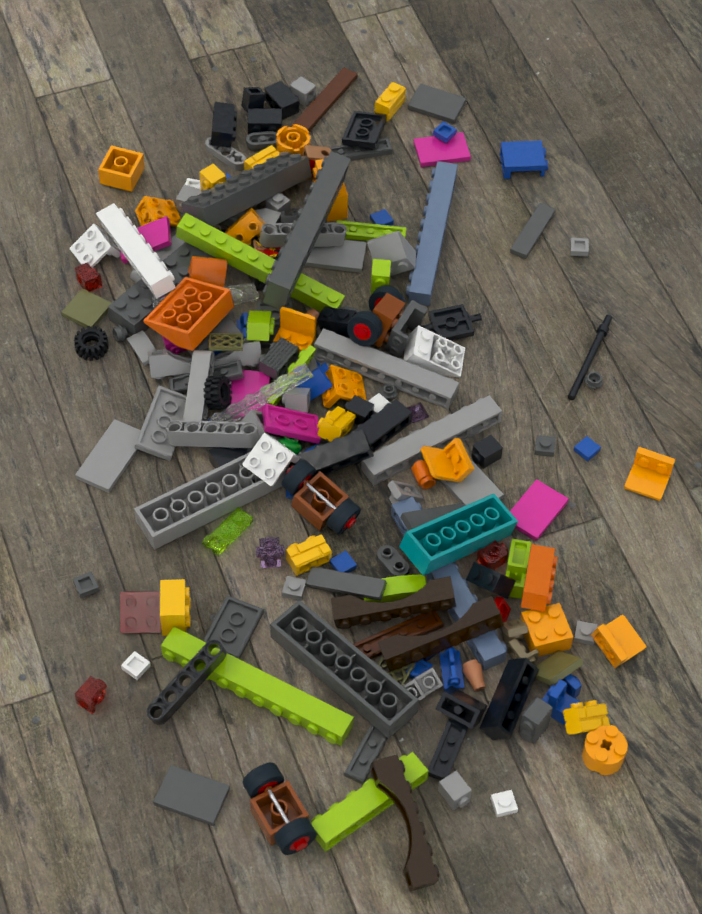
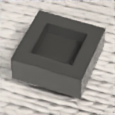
(545, 445)
(85, 584)

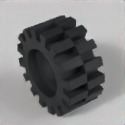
(89, 335)
(217, 392)

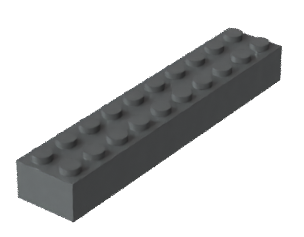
(305, 230)

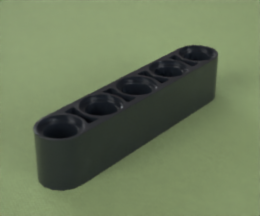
(182, 692)

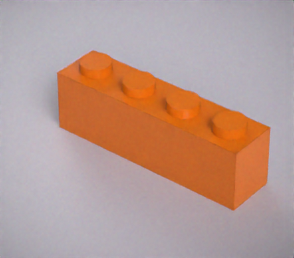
(539, 578)

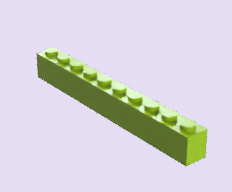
(252, 261)
(263, 689)

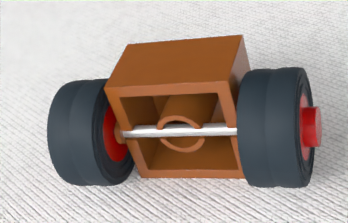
(375, 326)
(319, 498)
(278, 809)

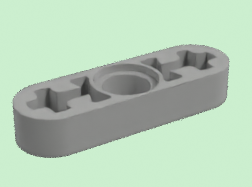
(227, 159)

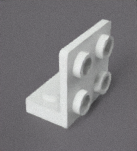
(94, 246)
(269, 459)

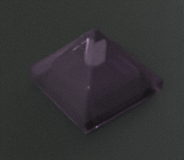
(418, 412)

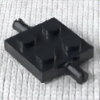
(452, 322)

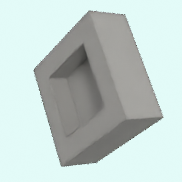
(579, 247)
(294, 588)
(583, 632)

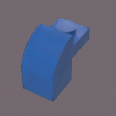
(559, 700)

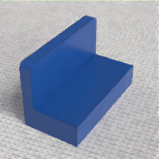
(318, 383)

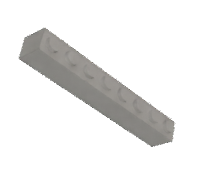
(386, 369)
(406, 450)

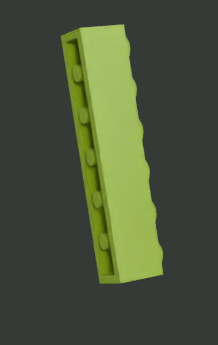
(362, 806)

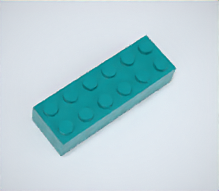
(458, 534)

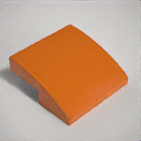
(208, 270)

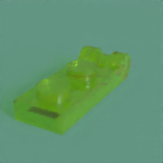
(228, 531)

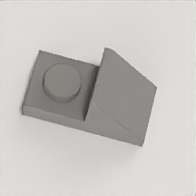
(402, 491)

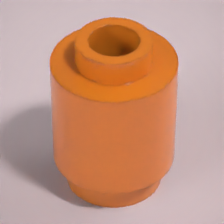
(422, 474)

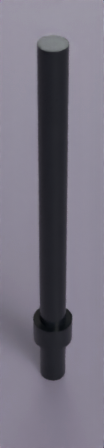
(601, 333)

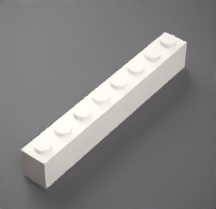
(136, 250)

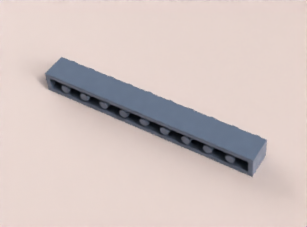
(433, 233)
(486, 647)

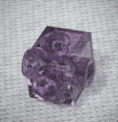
(270, 552)

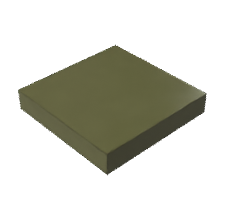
(86, 309)
(557, 667)

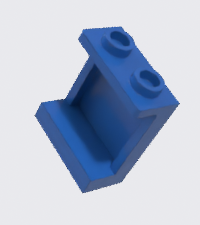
(523, 157)

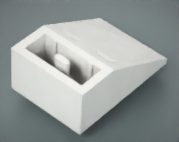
(434, 353)

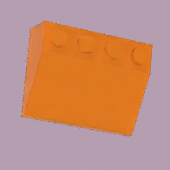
(190, 312)

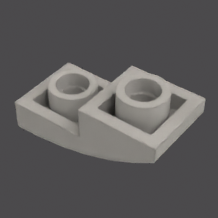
(141, 345)
(424, 684)

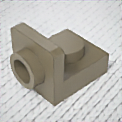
(514, 629)
(518, 650)

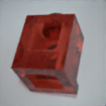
(88, 277)
(493, 555)
(90, 694)

